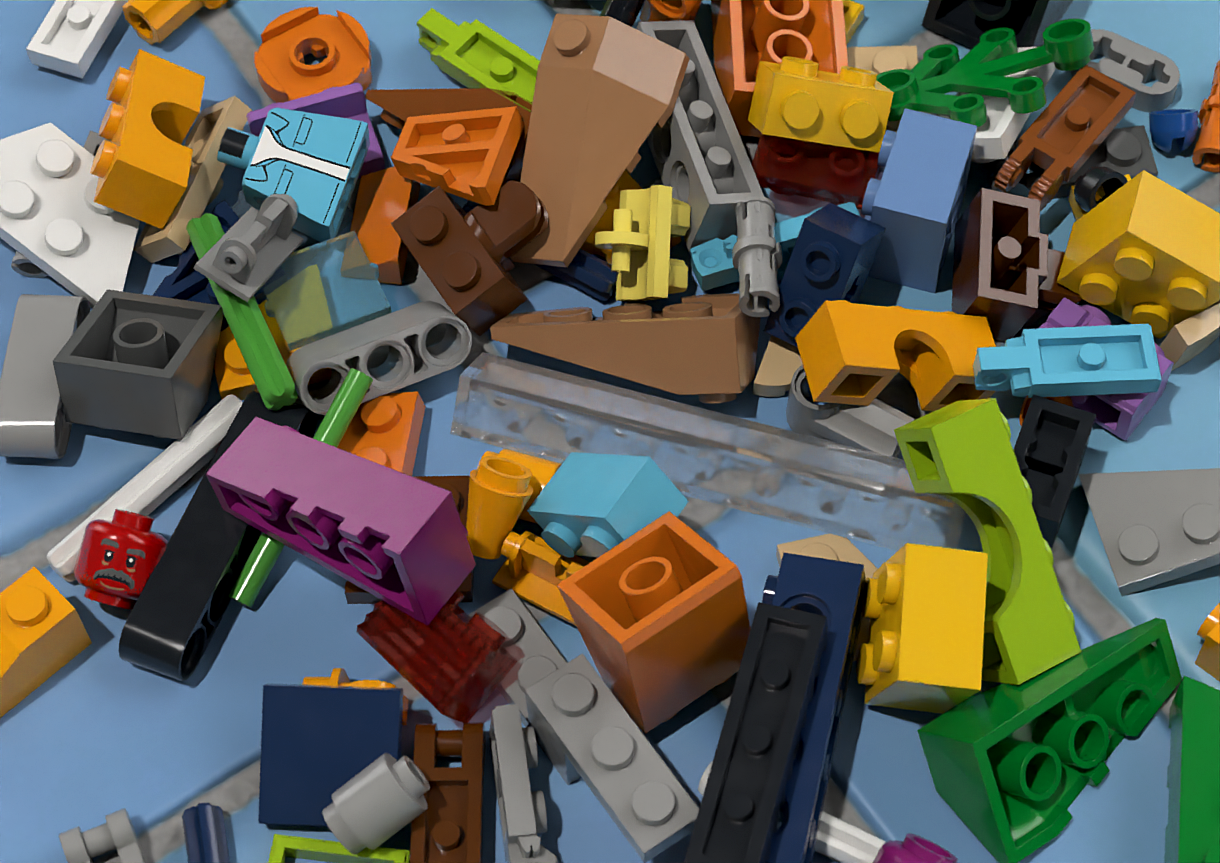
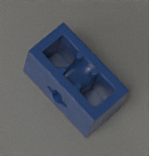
(825, 264)

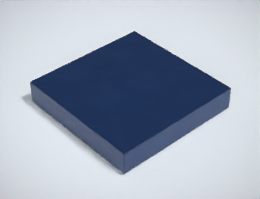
(318, 742)

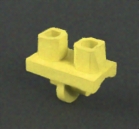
(643, 244)

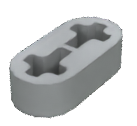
(1133, 65)

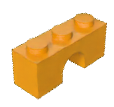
(142, 160)
(859, 348)

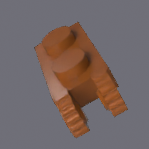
(1067, 133)

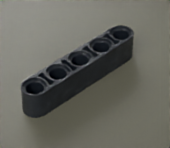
(200, 565)

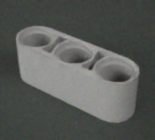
(407, 358)
(29, 392)

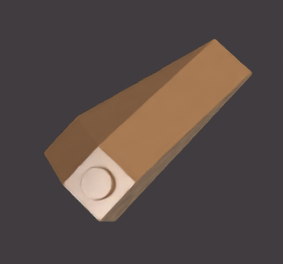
(590, 113)
(684, 349)

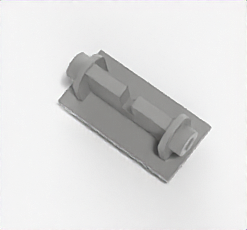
(253, 247)

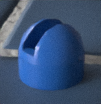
(1171, 124)

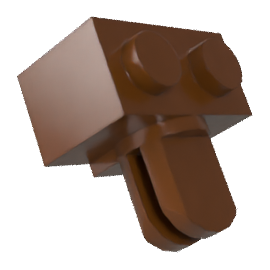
(472, 250)
(1005, 263)

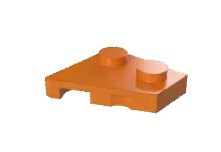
(460, 151)

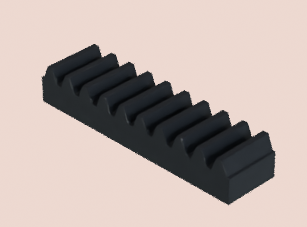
(759, 737)

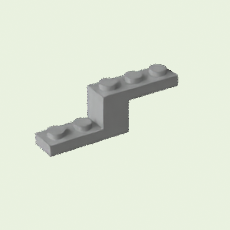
(590, 733)

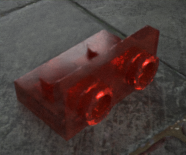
(814, 169)

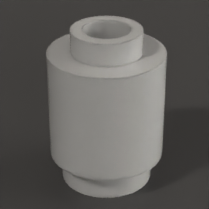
(377, 803)

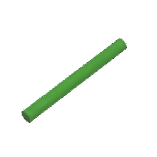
(330, 432)

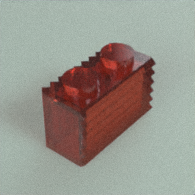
(449, 662)

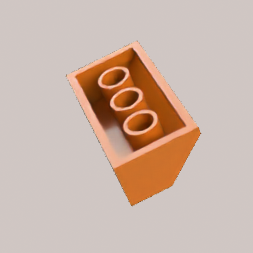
(767, 32)

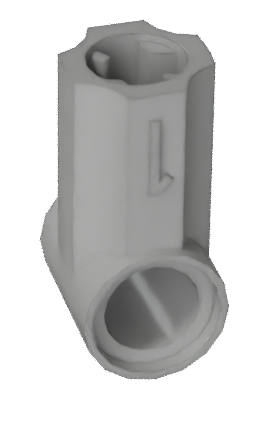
(846, 424)

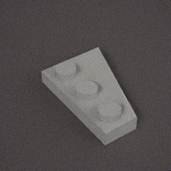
(1156, 523)

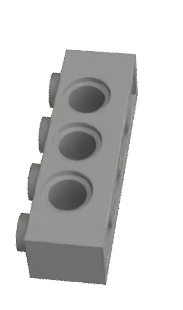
(699, 143)

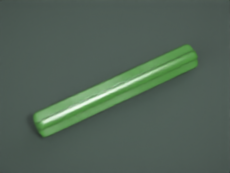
(247, 326)

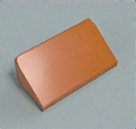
(379, 202)

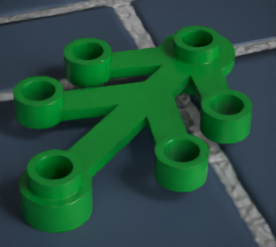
(983, 72)

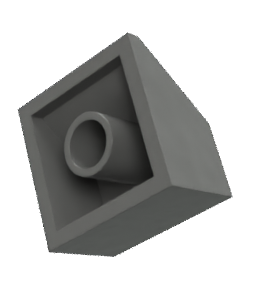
(140, 364)

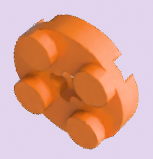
(303, 32)

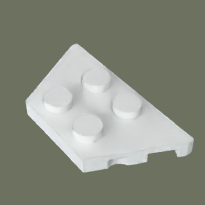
(53, 214)

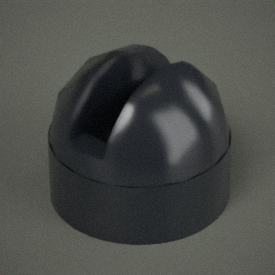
(1099, 180)

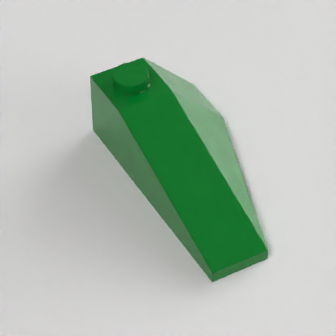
(1029, 749)

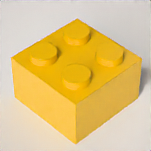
(1146, 255)
(924, 629)

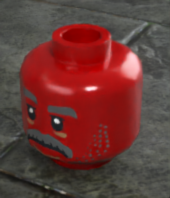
(118, 558)

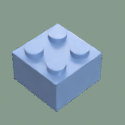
(918, 197)

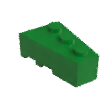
(1194, 775)

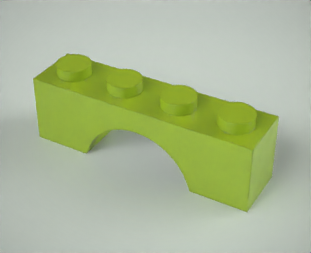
(970, 460)

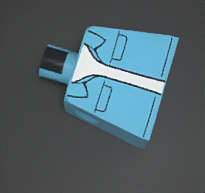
(304, 157)

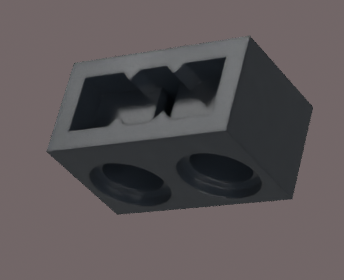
(1050, 458)

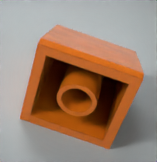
(660, 618)

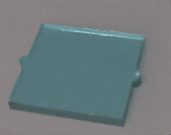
(324, 291)

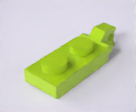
(477, 55)

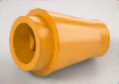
(495, 503)

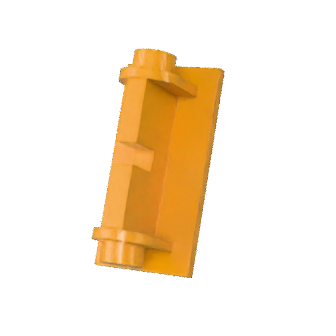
(535, 571)

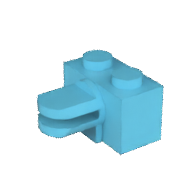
(602, 501)

